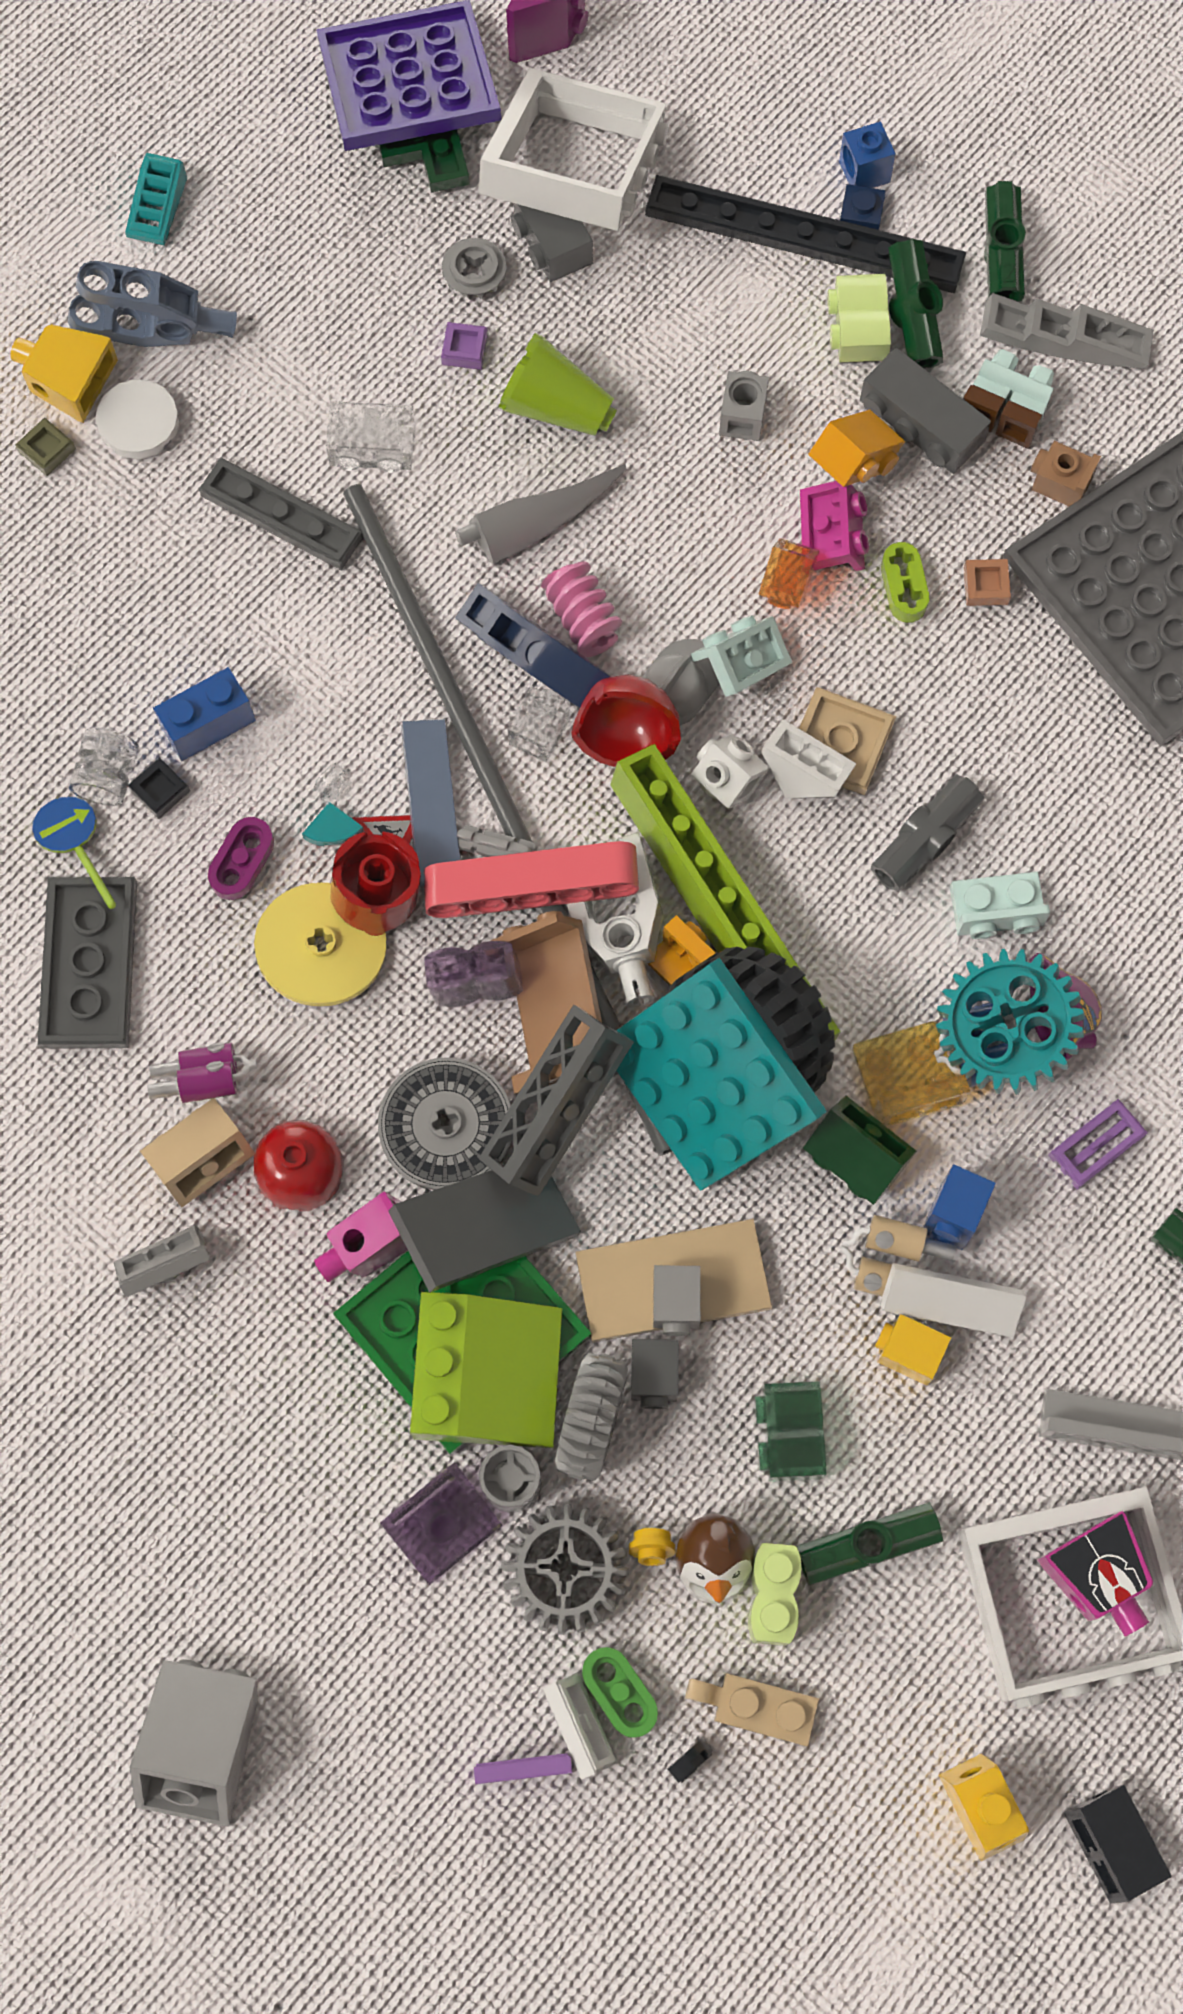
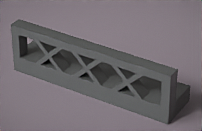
(560, 1106)

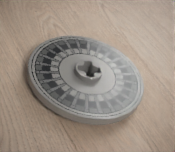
(413, 1108)

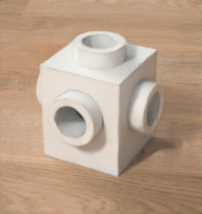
(729, 770)

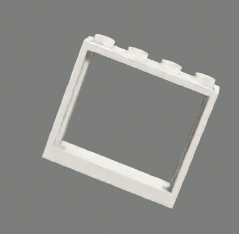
(585, 105)
(1118, 1672)

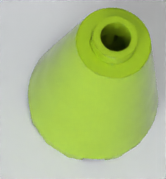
(556, 391)

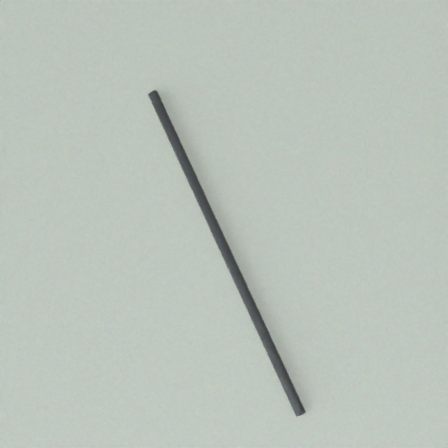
(462, 720)

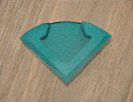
(331, 827)

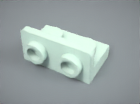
(746, 654)
(998, 904)

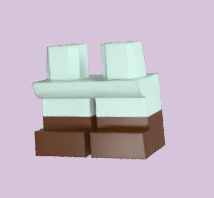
(1024, 397)

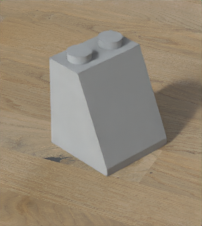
(194, 1742)

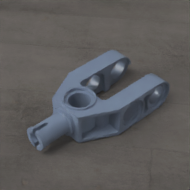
(164, 316)

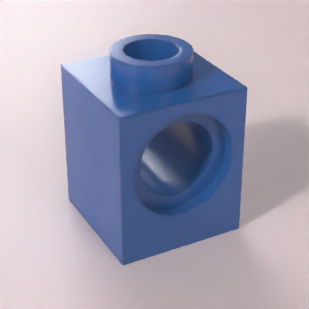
(867, 156)

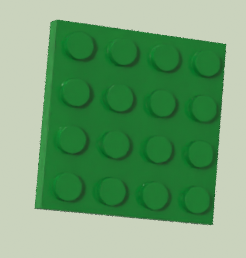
(387, 1310)

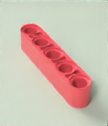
(531, 879)

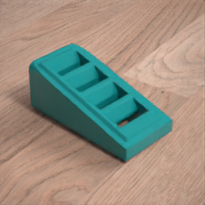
(160, 174)

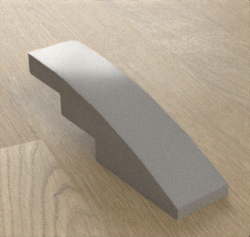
(1067, 334)

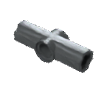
(927, 833)

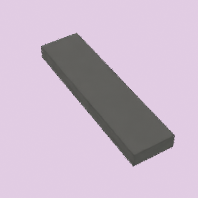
(281, 513)

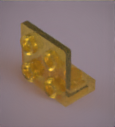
(905, 1076)

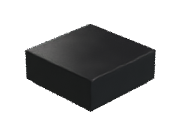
(159, 788)

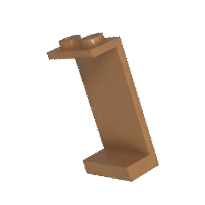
(554, 978)

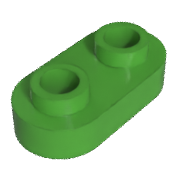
(619, 1692)

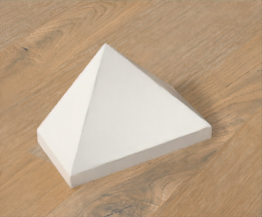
(805, 764)

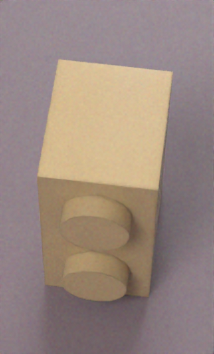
(197, 1152)

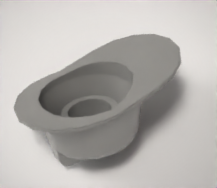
(684, 681)

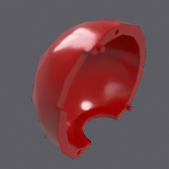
(624, 718)

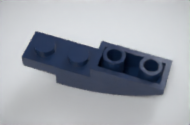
(529, 645)

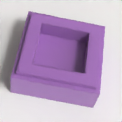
(464, 346)

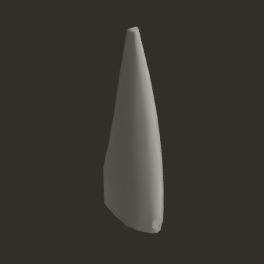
(528, 519)

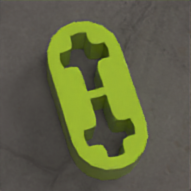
(913, 580)

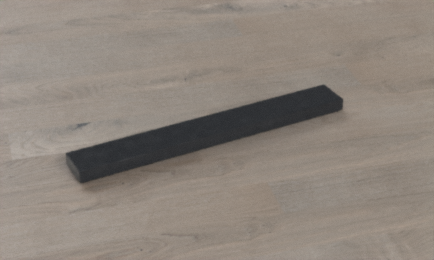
(792, 230)

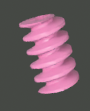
(580, 608)

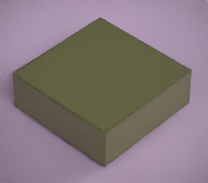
(45, 446)

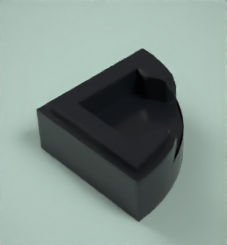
(690, 1760)

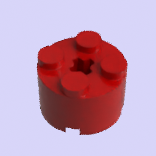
(375, 882)

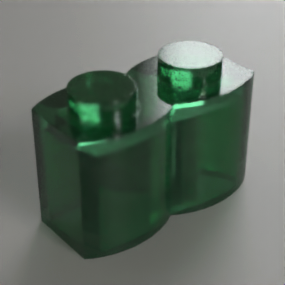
(792, 1431)

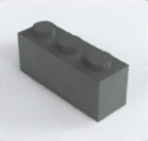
(924, 411)

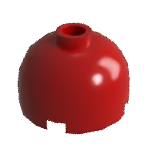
(298, 1165)

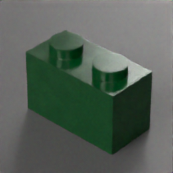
(859, 1150)

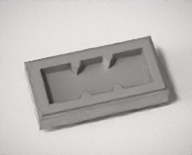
(161, 1261)

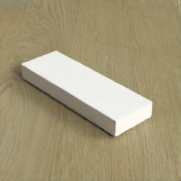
(953, 1300)

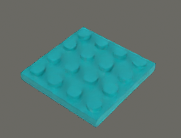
(714, 1076)

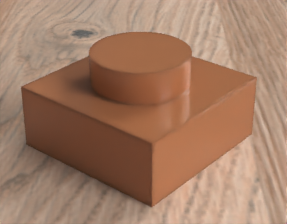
(987, 582)

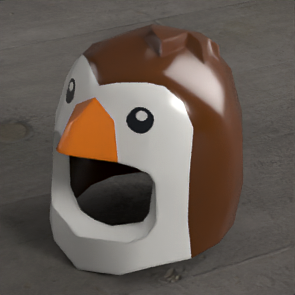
(715, 1555)

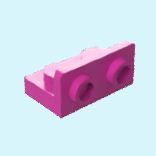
(834, 524)

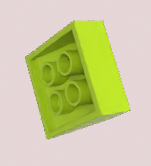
(485, 1371)

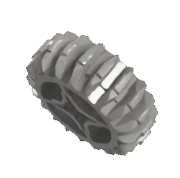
(591, 1416)
(533, 1567)

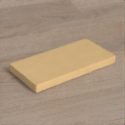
(620, 1277)

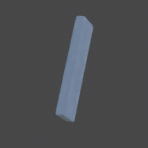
(430, 792)

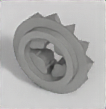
(474, 252)

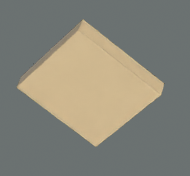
(850, 730)

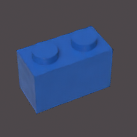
(204, 714)
(958, 1207)

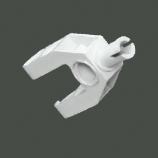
(643, 925)

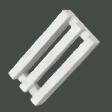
(579, 1726)

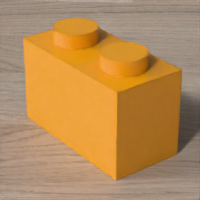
(857, 448)

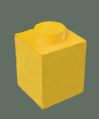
(911, 1349)

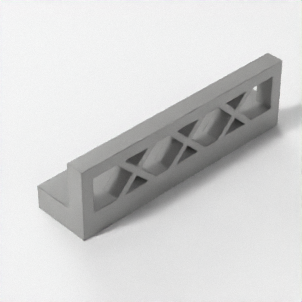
(1112, 1424)

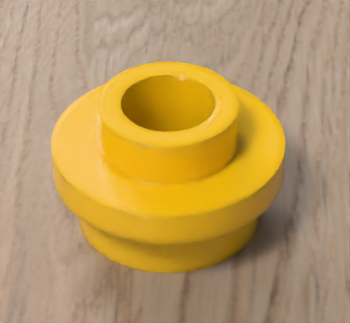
(652, 1546)

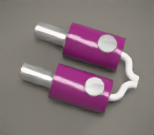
(200, 1073)

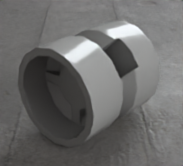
(510, 1478)

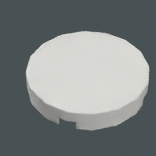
(137, 418)

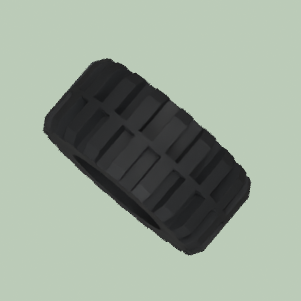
(785, 1005)

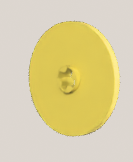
(292, 961)

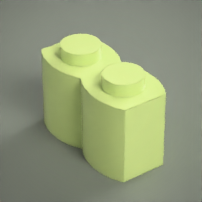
(861, 318)
(774, 1610)

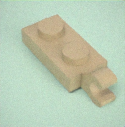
(758, 1707)

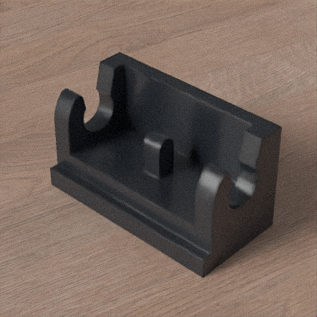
(1117, 1845)

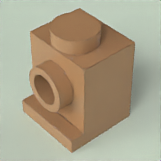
(1063, 473)

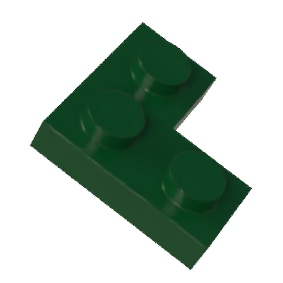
(440, 155)

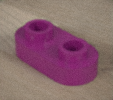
(239, 860)

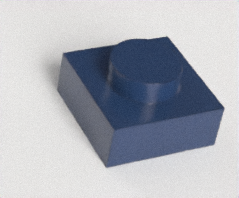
(863, 206)

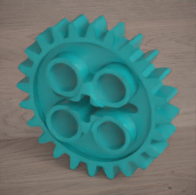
(1023, 1058)

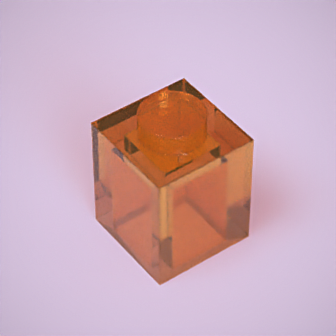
(788, 574)

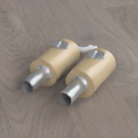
(895, 1239)

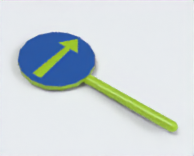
(65, 827)

